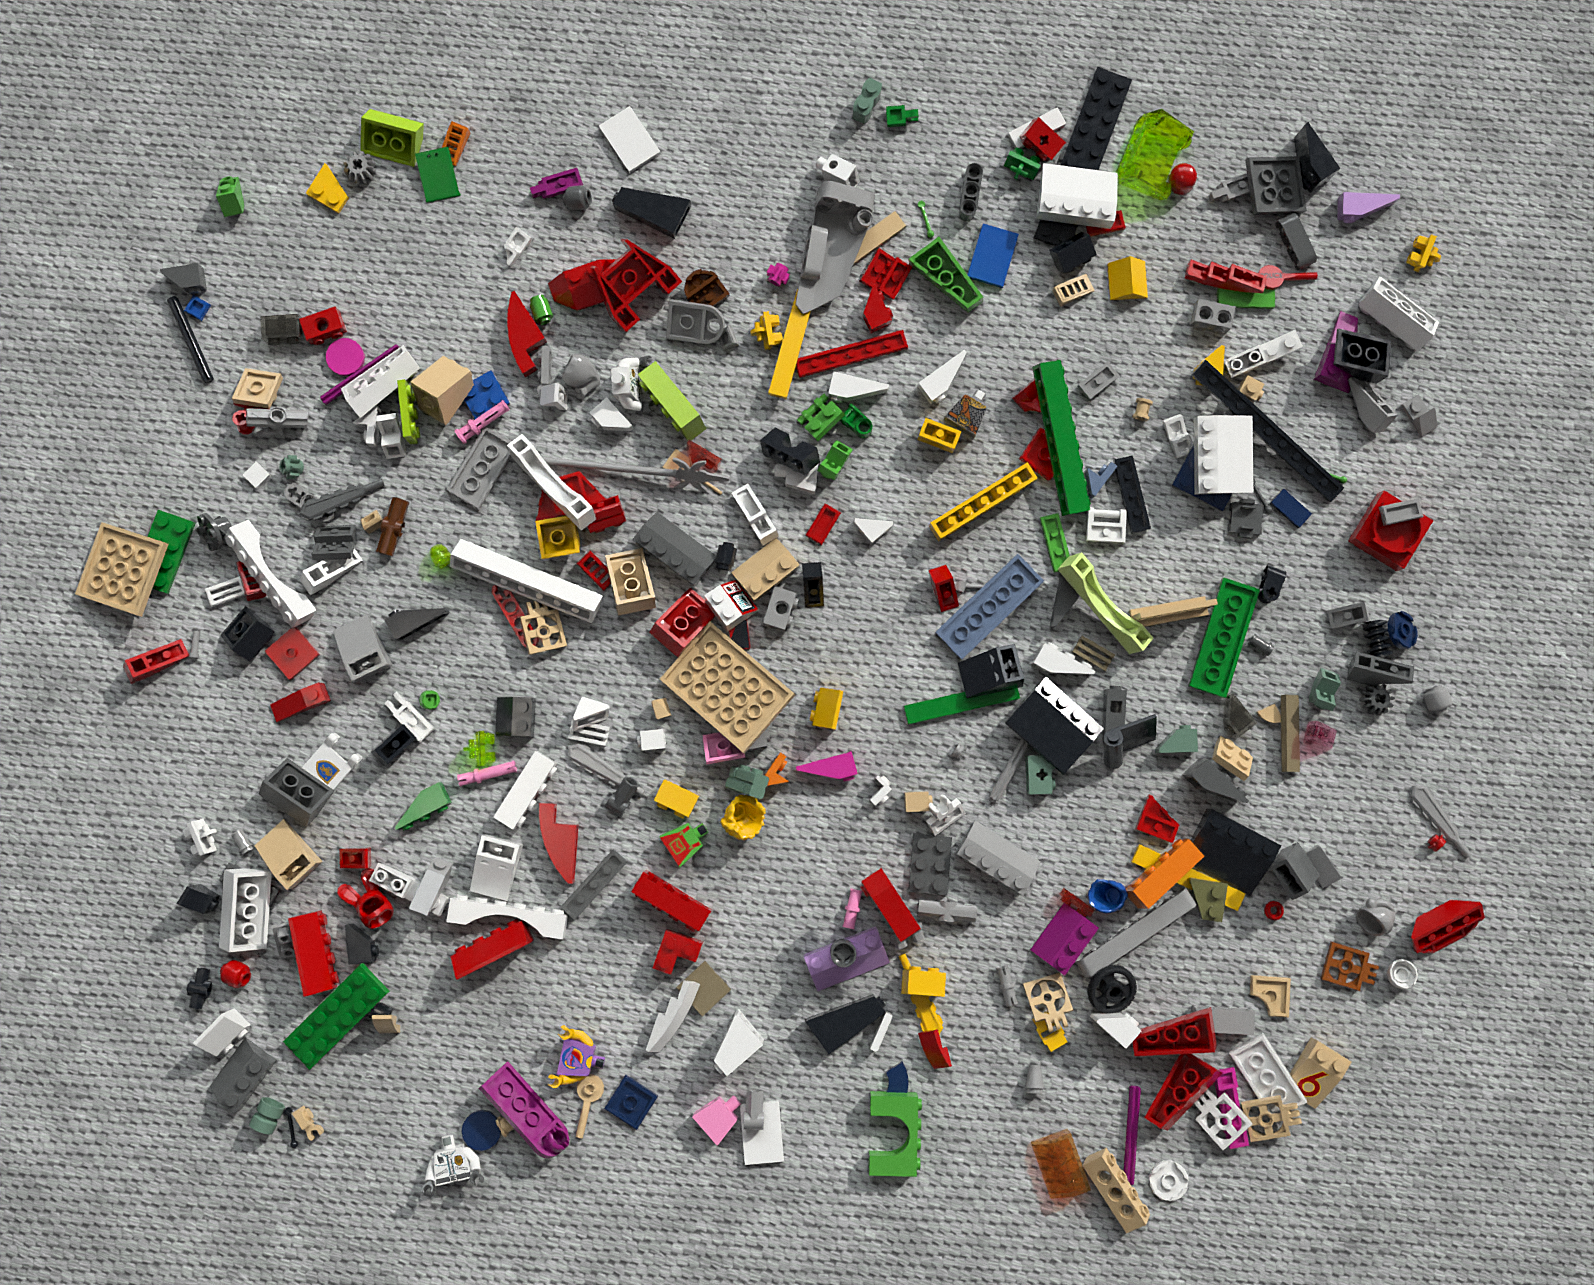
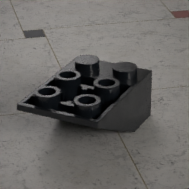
(991, 672)

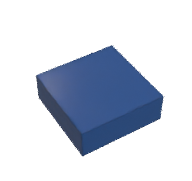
(197, 308)

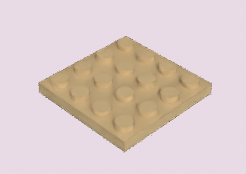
(121, 569)

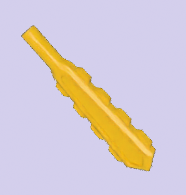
(924, 1007)

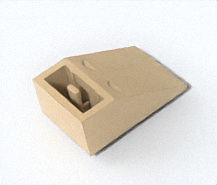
(287, 855)

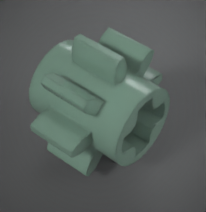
(291, 467)

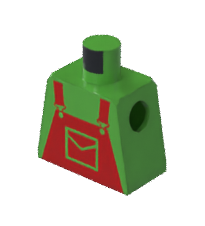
(684, 841)

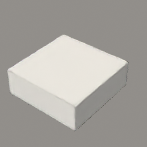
(256, 475)

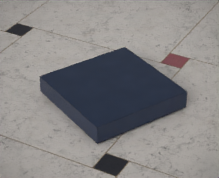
(631, 1102)

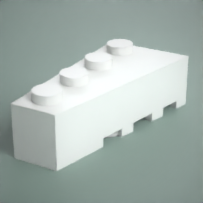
(379, 380)

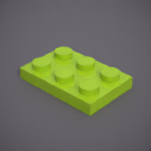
(408, 412)

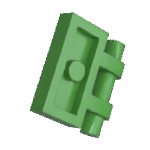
(824, 420)

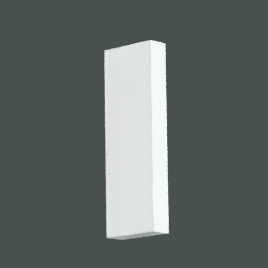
(1052, 118)

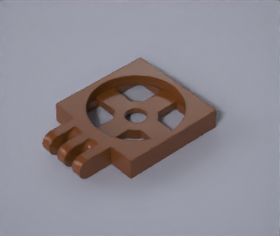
(1363, 971)

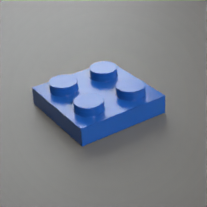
(485, 394)

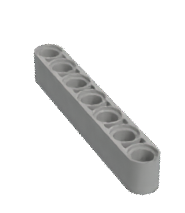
(1135, 934)

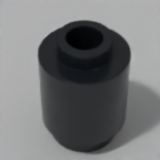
(725, 556)

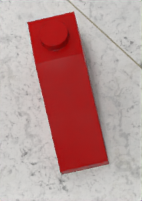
(154, 661)
(300, 701)

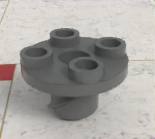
(212, 530)

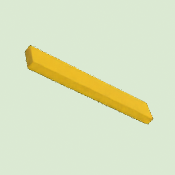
(789, 352)
(1145, 857)

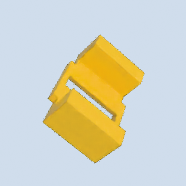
(1052, 1040)

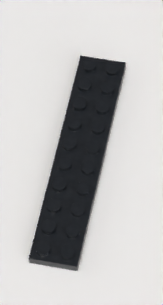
(1089, 139)

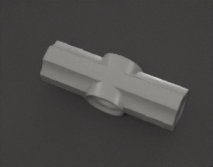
(264, 418)
(947, 911)

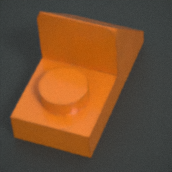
(778, 764)

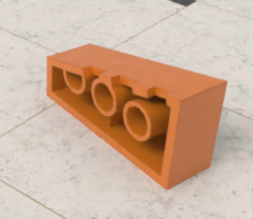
(1163, 874)

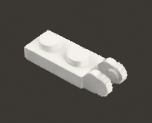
(410, 717)

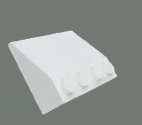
(1077, 196)
(1223, 454)

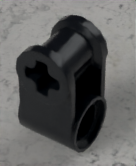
(1272, 581)

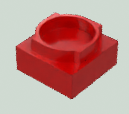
(1389, 543)

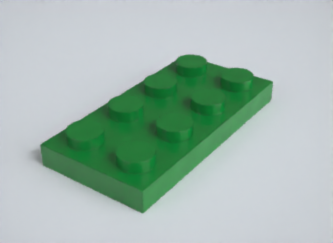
(176, 533)

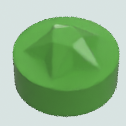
(429, 699)

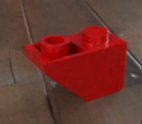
(875, 312)

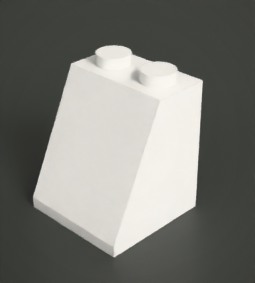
(737, 1044)

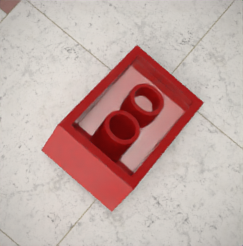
(682, 622)

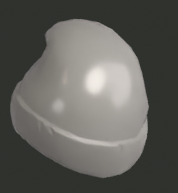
(1376, 917)

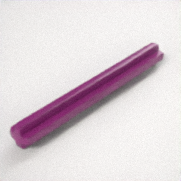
(336, 391)
(1132, 1133)

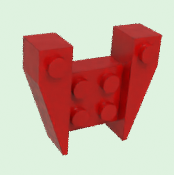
(628, 279)
(890, 904)

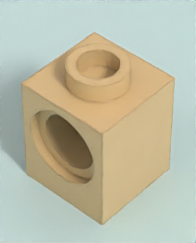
(917, 801)

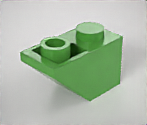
(230, 196)

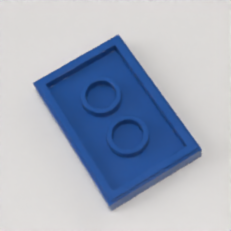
(992, 255)

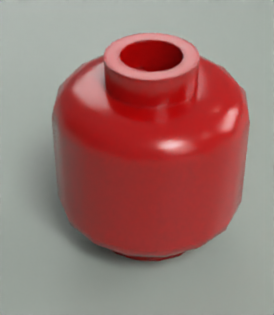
(235, 974)

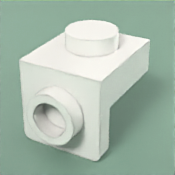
(881, 795)

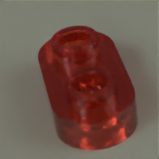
(1082, 908)

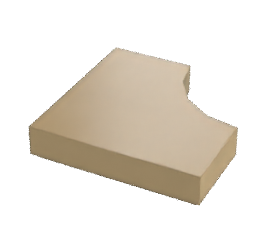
(1273, 992)

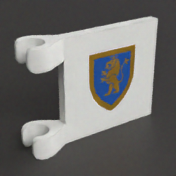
(329, 765)

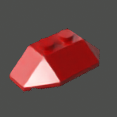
(577, 286)
(1445, 925)

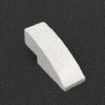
(755, 514)

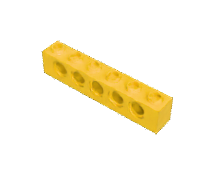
(982, 501)

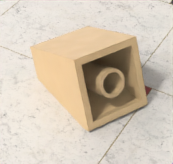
(442, 388)

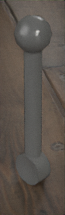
(1268, 509)

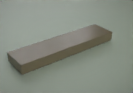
(1290, 733)

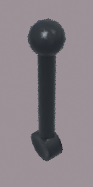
(288, 1111)

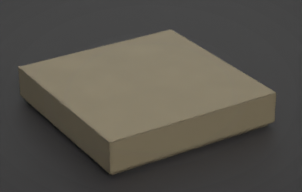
(711, 988)

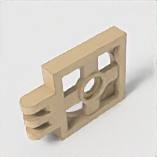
(539, 613)
(1053, 1016)
(1284, 1115)

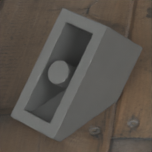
(188, 277)

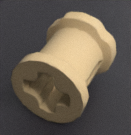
(1142, 409)

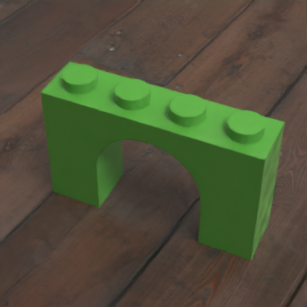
(904, 1159)

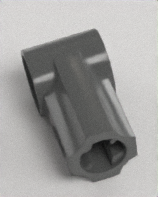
(621, 798)

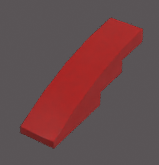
(1231, 278)

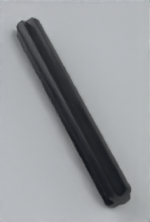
(190, 339)

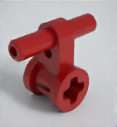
(239, 419)

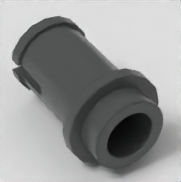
(1260, 644)

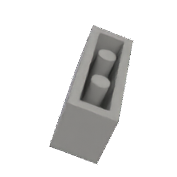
(1231, 1020)

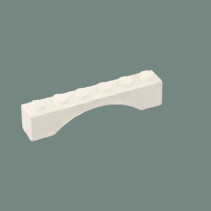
(569, 501)
(291, 604)
(548, 923)

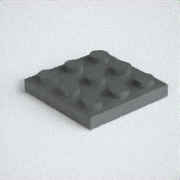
(1275, 185)

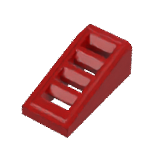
(587, 556)
(252, 591)

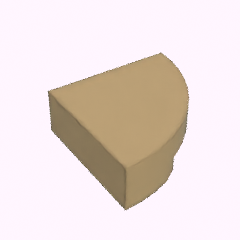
(1270, 714)

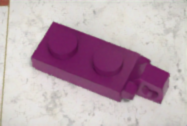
(556, 184)

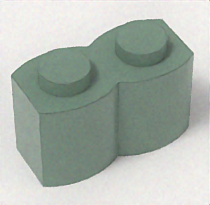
(867, 100)

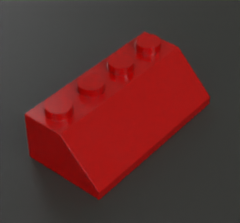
(491, 948)
(313, 952)

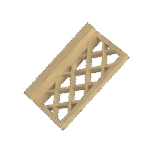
(1172, 611)

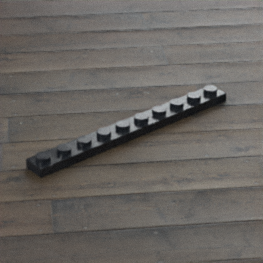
(1268, 431)

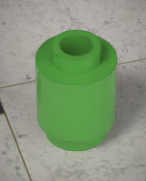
(541, 309)

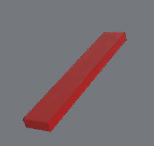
(851, 353)

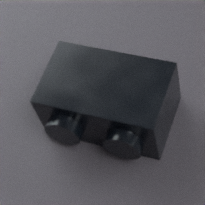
(1073, 252)

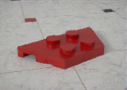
(577, 483)

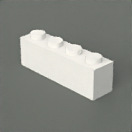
(524, 791)

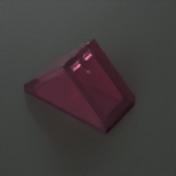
(1320, 734)

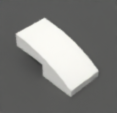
(1177, 435)

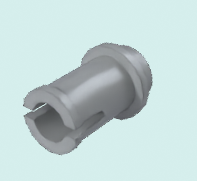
(242, 842)

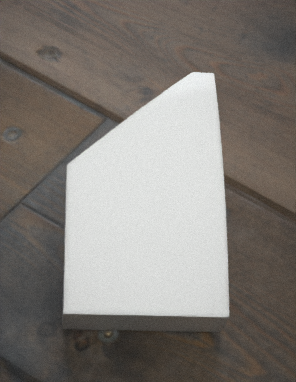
(516, 245)

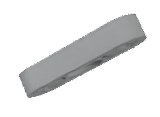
(295, 500)

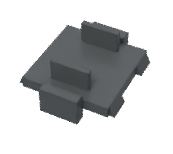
(1246, 518)

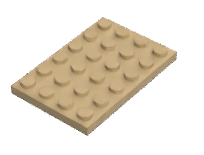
(727, 687)

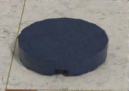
(1401, 630)
(481, 1130)

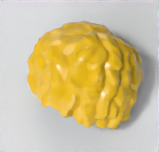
(743, 817)

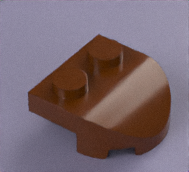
(705, 288)

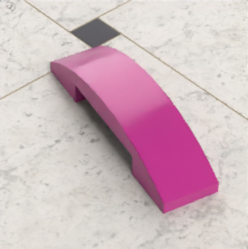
(1228, 1084)

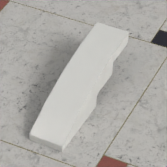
(669, 1022)

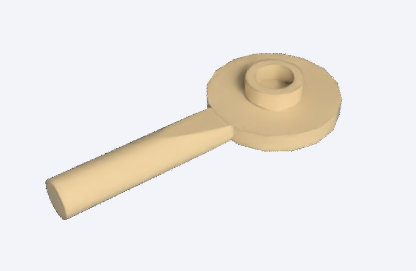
(589, 1090)

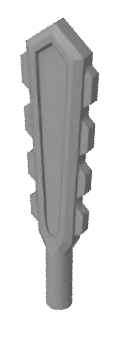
(593, 762)
(1432, 809)

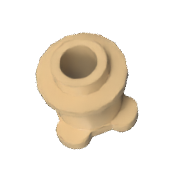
(504, 1126)

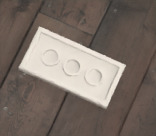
(1266, 1072)

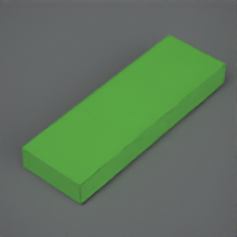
(1246, 299)
(1054, 540)

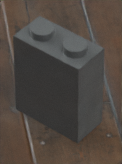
(1294, 871)

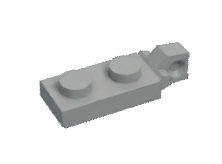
(1231, 189)

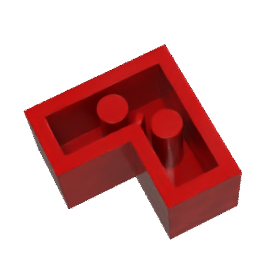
(675, 945)

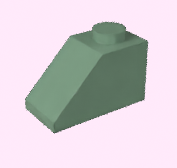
(1179, 740)

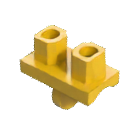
(1425, 245)
(765, 333)

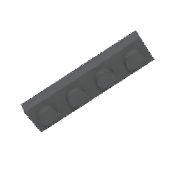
(594, 884)

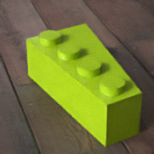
(672, 401)

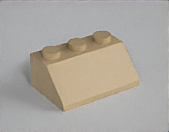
(765, 569)

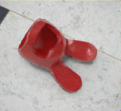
(370, 914)

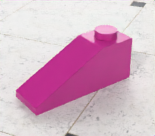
(835, 767)

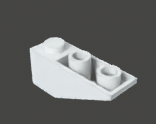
(1056, 662)

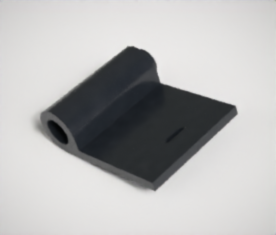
(1126, 738)

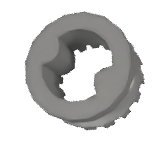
(958, 751)

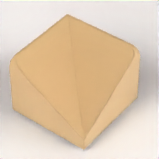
(661, 708)

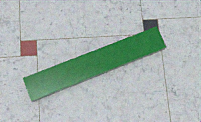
(954, 704)

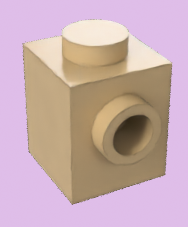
(1251, 388)

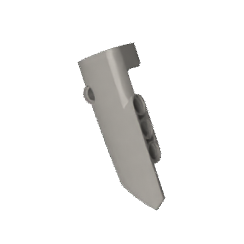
(832, 242)

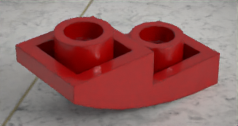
(932, 1046)

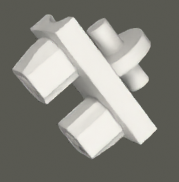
(201, 836)

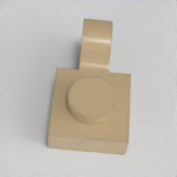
(305, 1120)

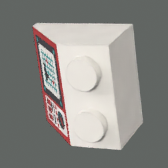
(730, 604)

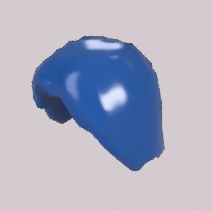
(1107, 895)

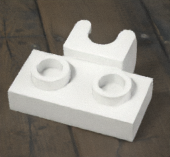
(944, 814)

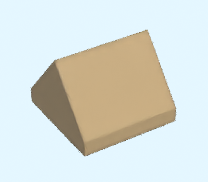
(371, 522)

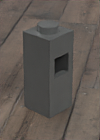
(1113, 708)

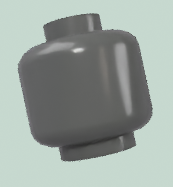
(577, 198)

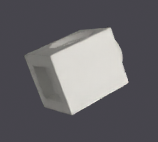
(652, 739)

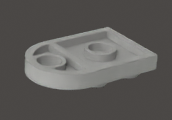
(692, 322)

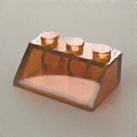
(1060, 1165)

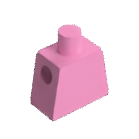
(717, 1117)

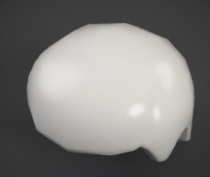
(1405, 977)

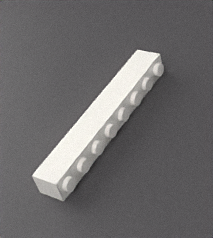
(525, 580)

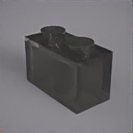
(281, 329)

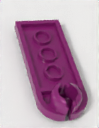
(526, 1112)

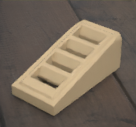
(1057, 290)

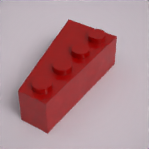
(1181, 1089)

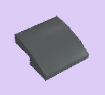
(334, 542)

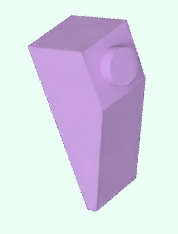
(1358, 205)

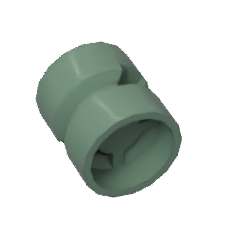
(265, 1119)

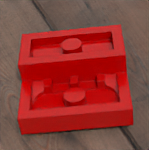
(885, 273)

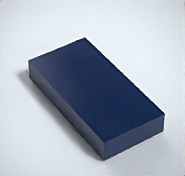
(1290, 508)

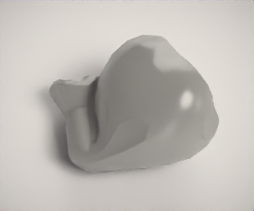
(581, 375)

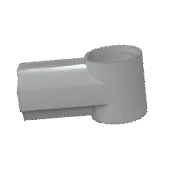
(754, 1110)

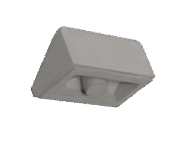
(1323, 865)

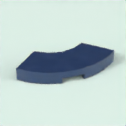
(897, 1079)

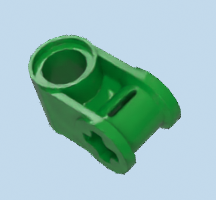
(854, 419)

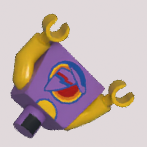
(576, 1058)

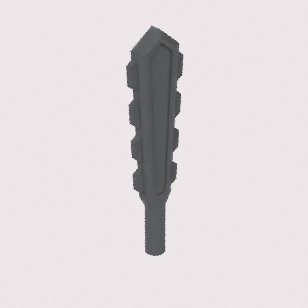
(316, 508)

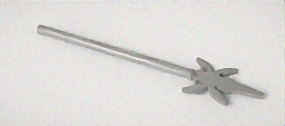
(689, 474)

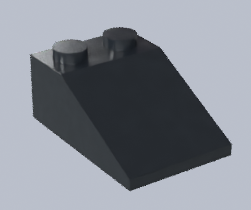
(1315, 160)
(1362, 355)

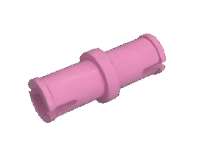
(852, 908)

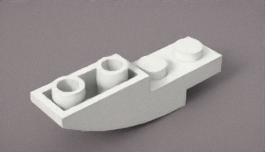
(1263, 354)
(403, 885)

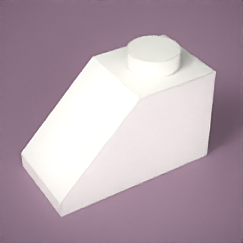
(609, 417)

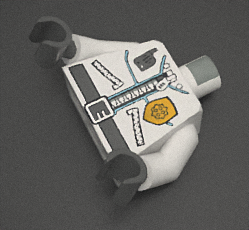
(626, 384)
(452, 1165)

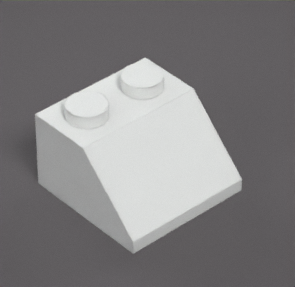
(1119, 1026)
(222, 1033)

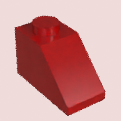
(944, 588)

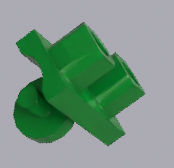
(1022, 165)

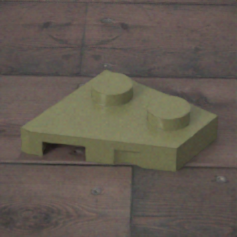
(1210, 898)

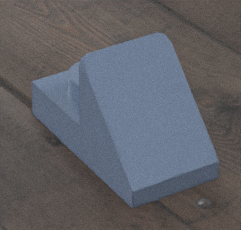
(1095, 482)

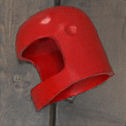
(1182, 178)

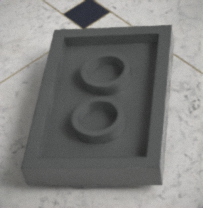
(930, 864)

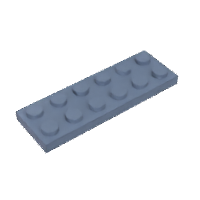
(989, 606)

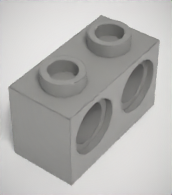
(1212, 311)

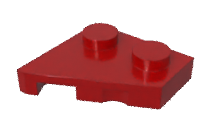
(1156, 821)

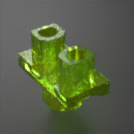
(482, 757)

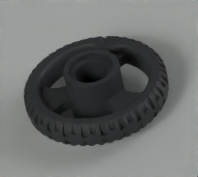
(1116, 995)

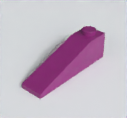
(1327, 372)

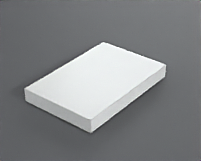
(629, 139)
(764, 1144)

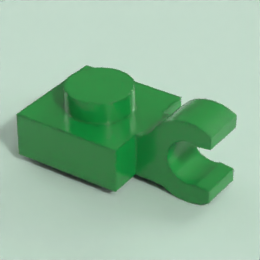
(898, 115)

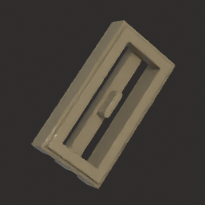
(1096, 646)

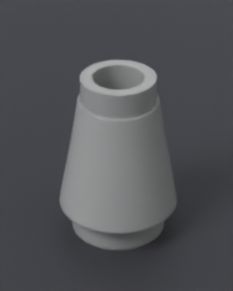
(1034, 1080)

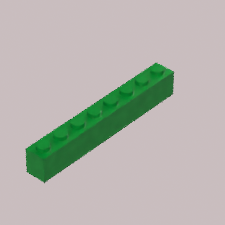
(1061, 437)

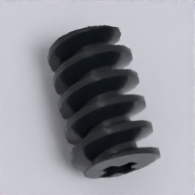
(1378, 639)

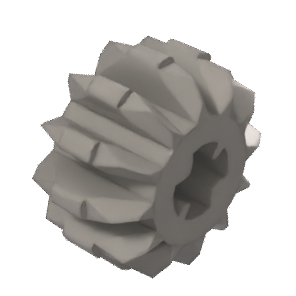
(356, 174)

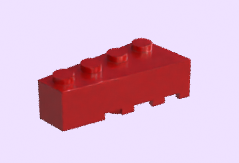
(671, 900)
(1179, 1035)

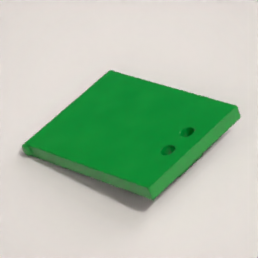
(437, 174)

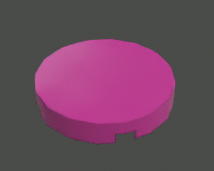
(345, 356)

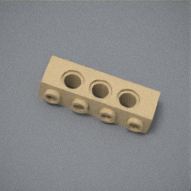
(1117, 1200)

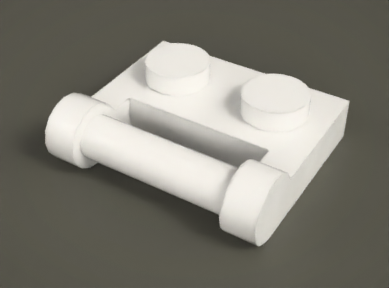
(1106, 531)

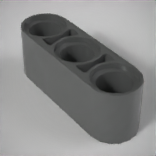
(974, 184)
(1297, 241)

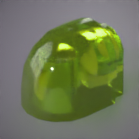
(440, 555)

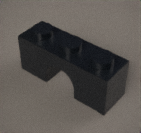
(798, 458)

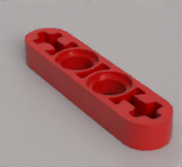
(513, 616)

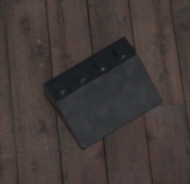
(1054, 725)
(1233, 851)

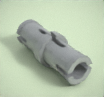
(1007, 985)

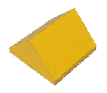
(1127, 279)

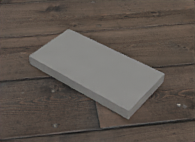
(481, 468)

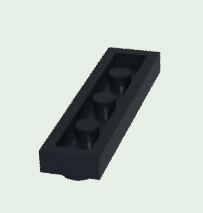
(1132, 494)

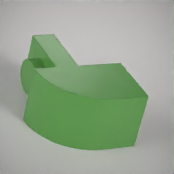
(835, 460)

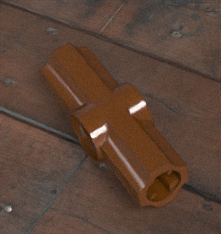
(392, 526)

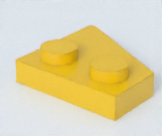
(327, 190)

